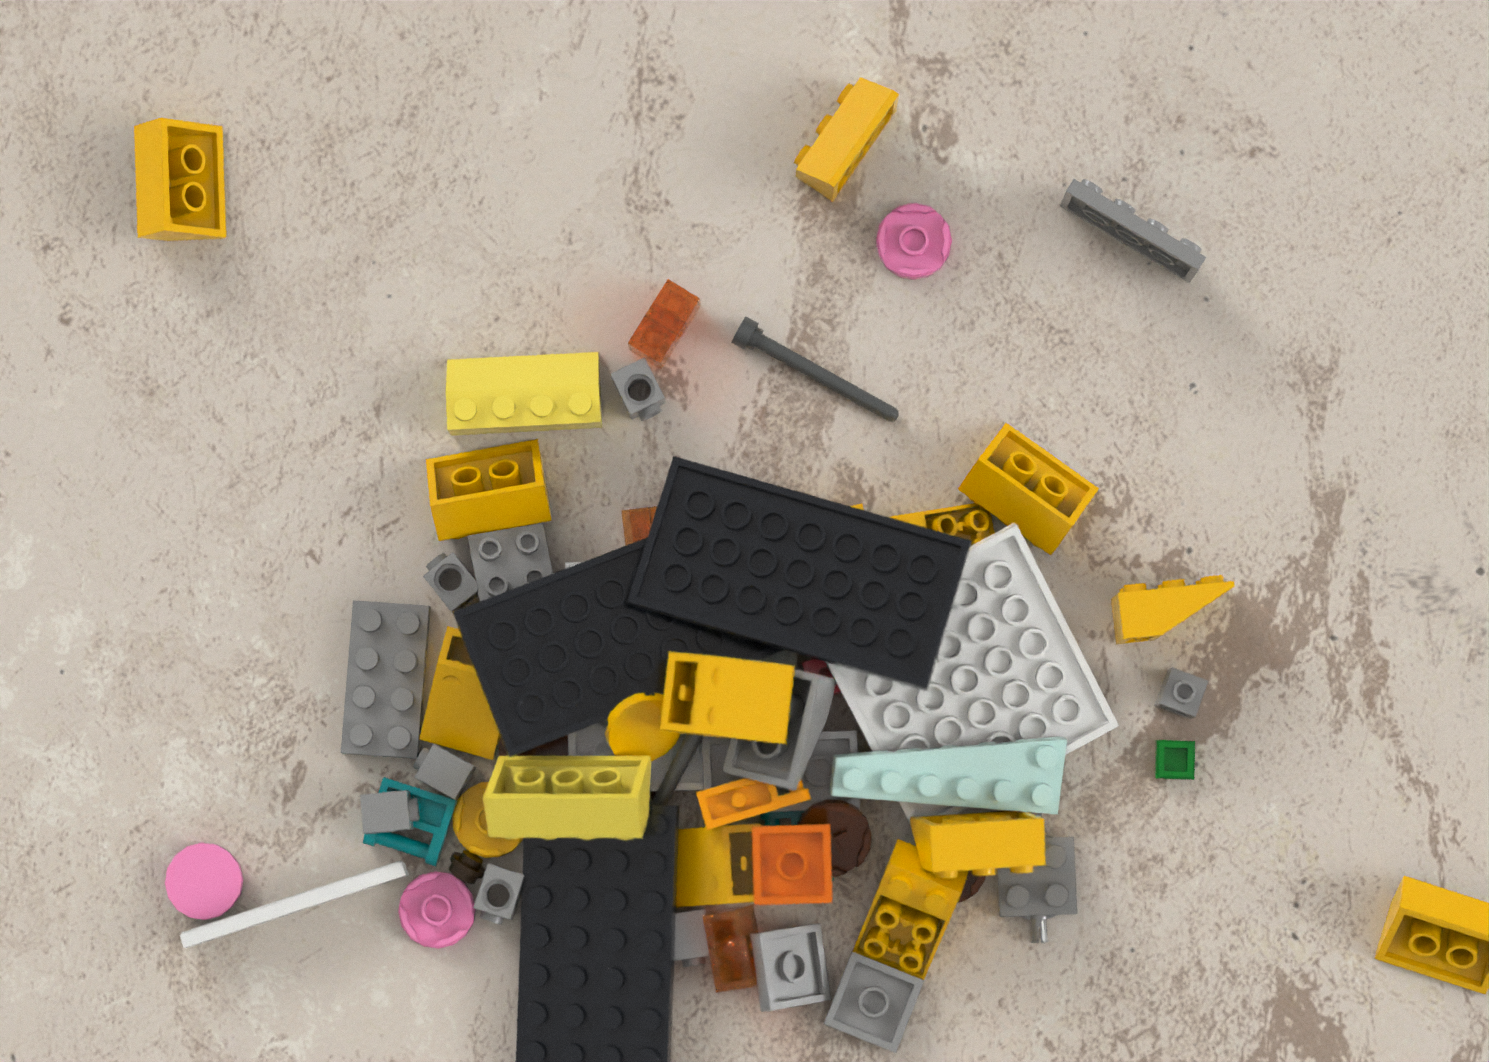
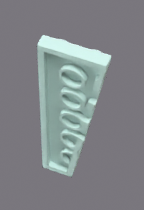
(986, 775)

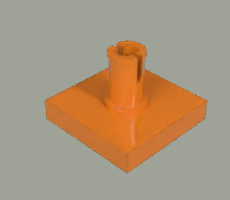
(792, 864)

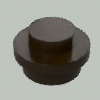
(466, 866)

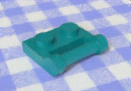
(434, 817)

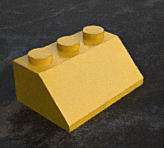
(846, 136)
(179, 180)
(1028, 488)
(487, 490)
(979, 842)
(1437, 934)

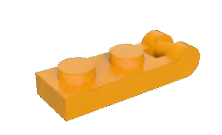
(744, 800)

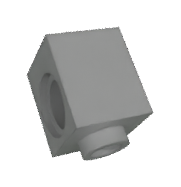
(638, 373)
(463, 594)
(1181, 693)
(443, 771)
(388, 812)
(498, 875)
(690, 938)

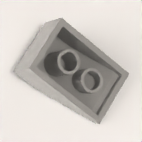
(785, 763)

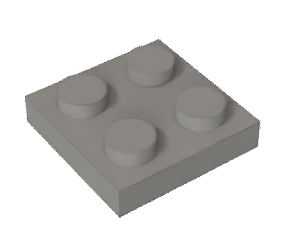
(790, 967)
(873, 1002)

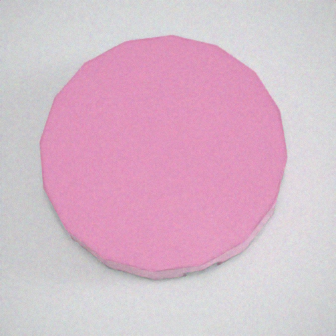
(913, 241)
(204, 881)
(437, 909)

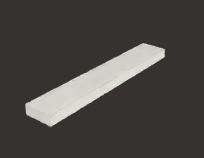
(294, 904)

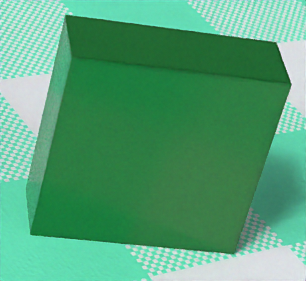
(1174, 759)

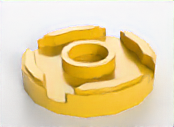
(636, 730)
(471, 826)

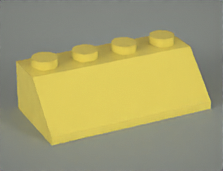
(523, 393)
(568, 797)

